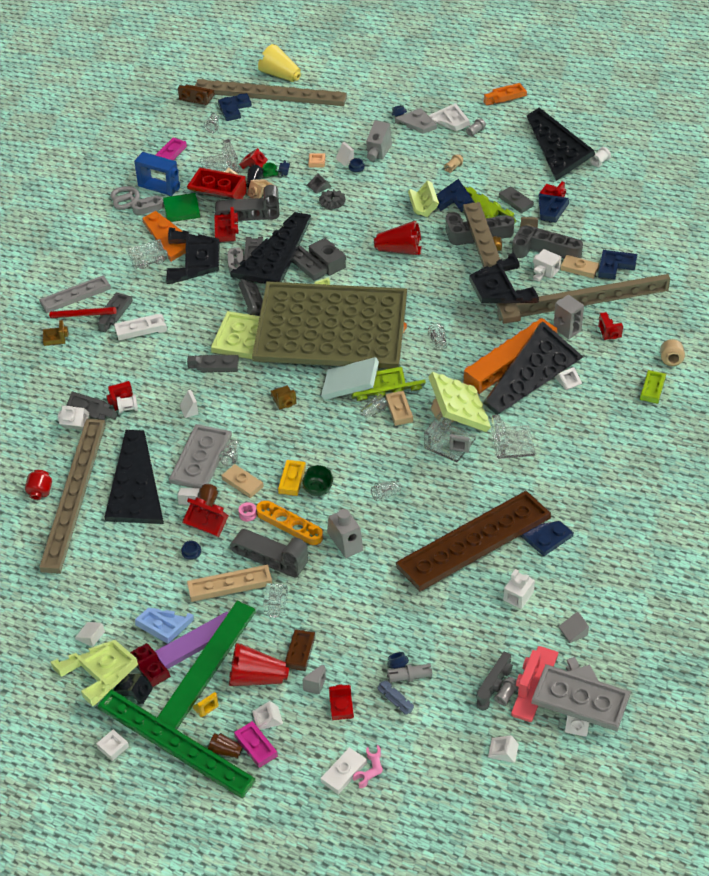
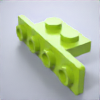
(489, 209)
(388, 381)

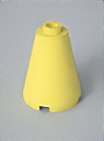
(278, 64)

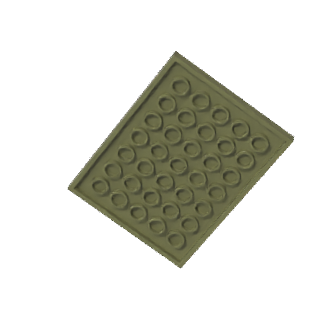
(330, 324)

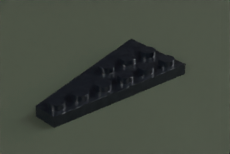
(559, 145)
(274, 255)
(535, 364)
(134, 486)

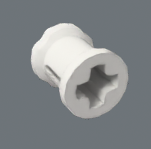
(602, 155)
(126, 404)

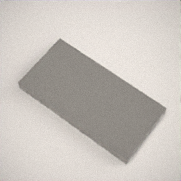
(200, 456)
(581, 697)

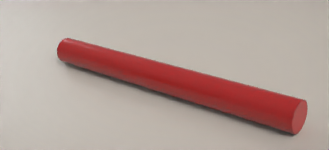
(82, 312)

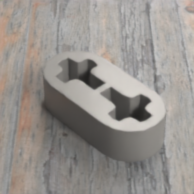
(147, 205)
(234, 261)

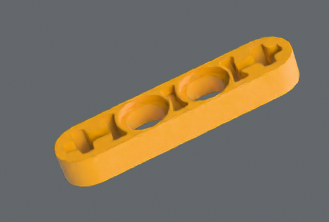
(292, 519)

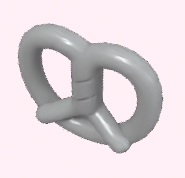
(116, 199)

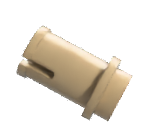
(457, 160)

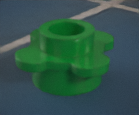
(269, 170)

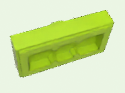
(653, 386)

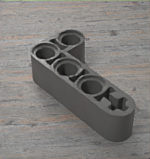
(252, 209)
(459, 231)
(539, 239)
(283, 558)

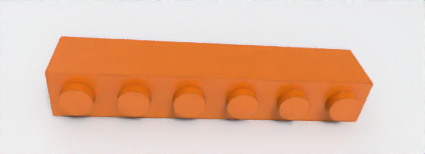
(493, 365)

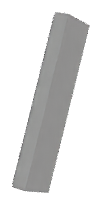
(75, 294)

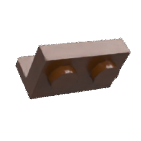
(195, 94)

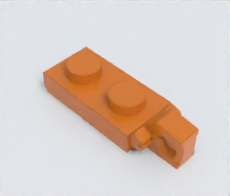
(505, 94)

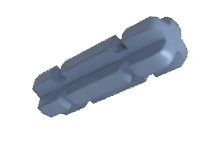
(395, 697)

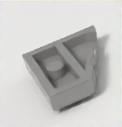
(417, 120)

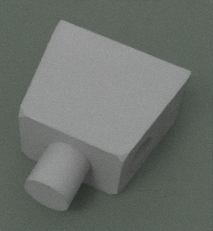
(379, 140)
(340, 527)

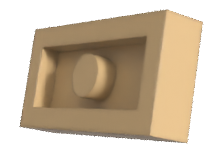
(580, 266)
(399, 408)
(242, 481)

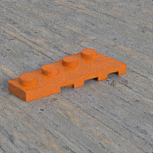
(159, 227)

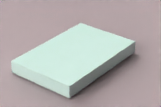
(350, 378)

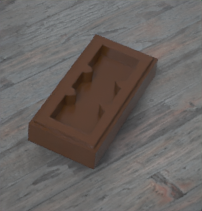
(300, 650)

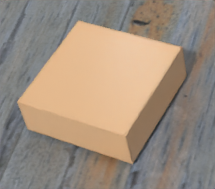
(316, 160)

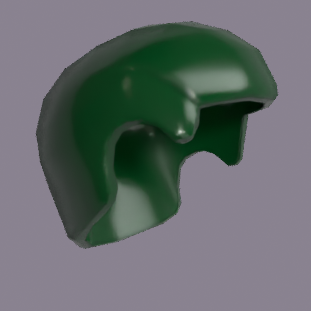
(317, 480)

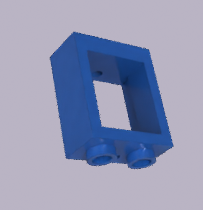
(147, 161)

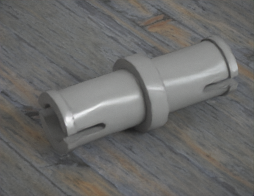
(409, 673)

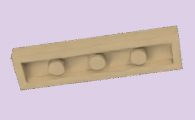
(229, 583)

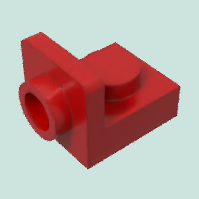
(255, 157)
(553, 190)
(608, 329)
(120, 390)
(341, 702)

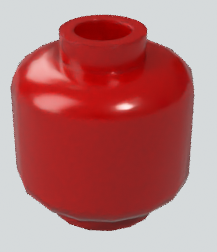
(38, 484)

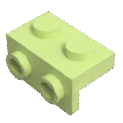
(424, 200)

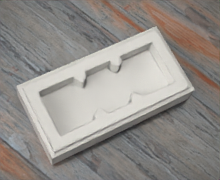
(343, 770)

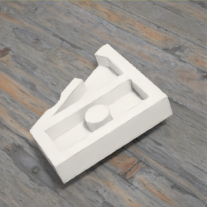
(451, 118)

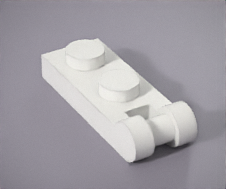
(140, 326)

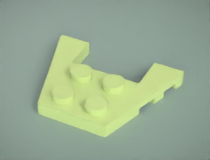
(105, 663)

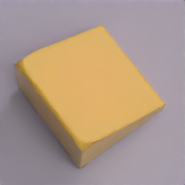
(206, 705)

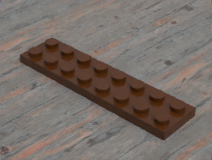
(472, 540)

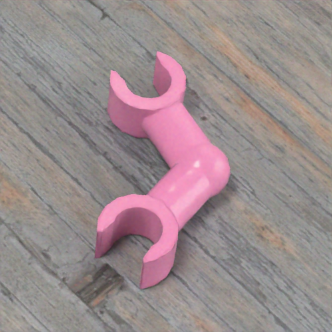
(374, 771)

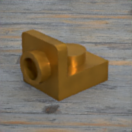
(55, 335)
(284, 397)

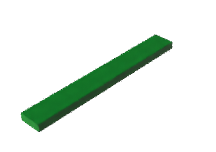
(206, 664)
(176, 744)

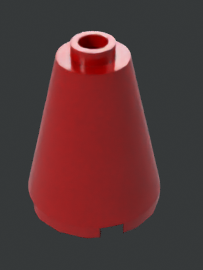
(400, 239)
(255, 668)

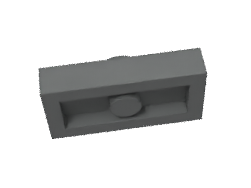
(516, 199)

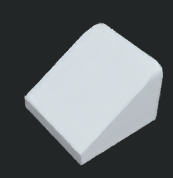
(345, 154)
(568, 378)
(189, 405)
(186, 493)
(90, 633)
(267, 716)
(503, 748)

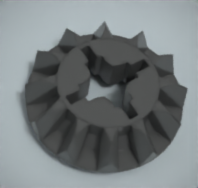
(337, 201)

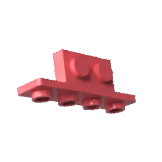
(529, 680)

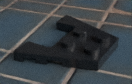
(200, 256)
(494, 286)

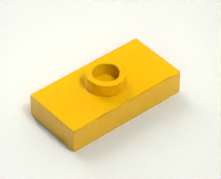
(292, 477)

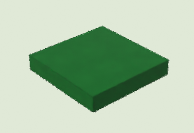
(181, 207)

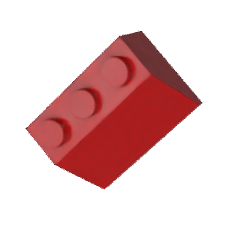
(218, 184)

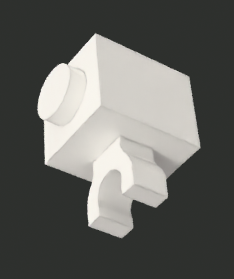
(546, 264)
(73, 417)
(518, 589)

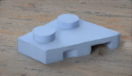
(163, 624)

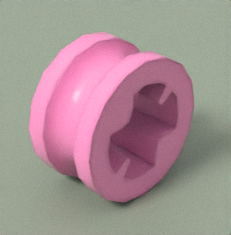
(249, 516)

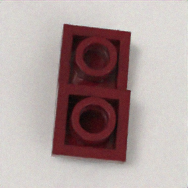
(150, 665)

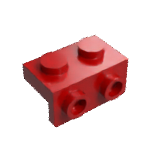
(225, 226)
(205, 517)

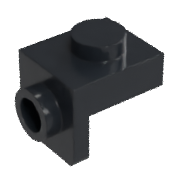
(136, 686)

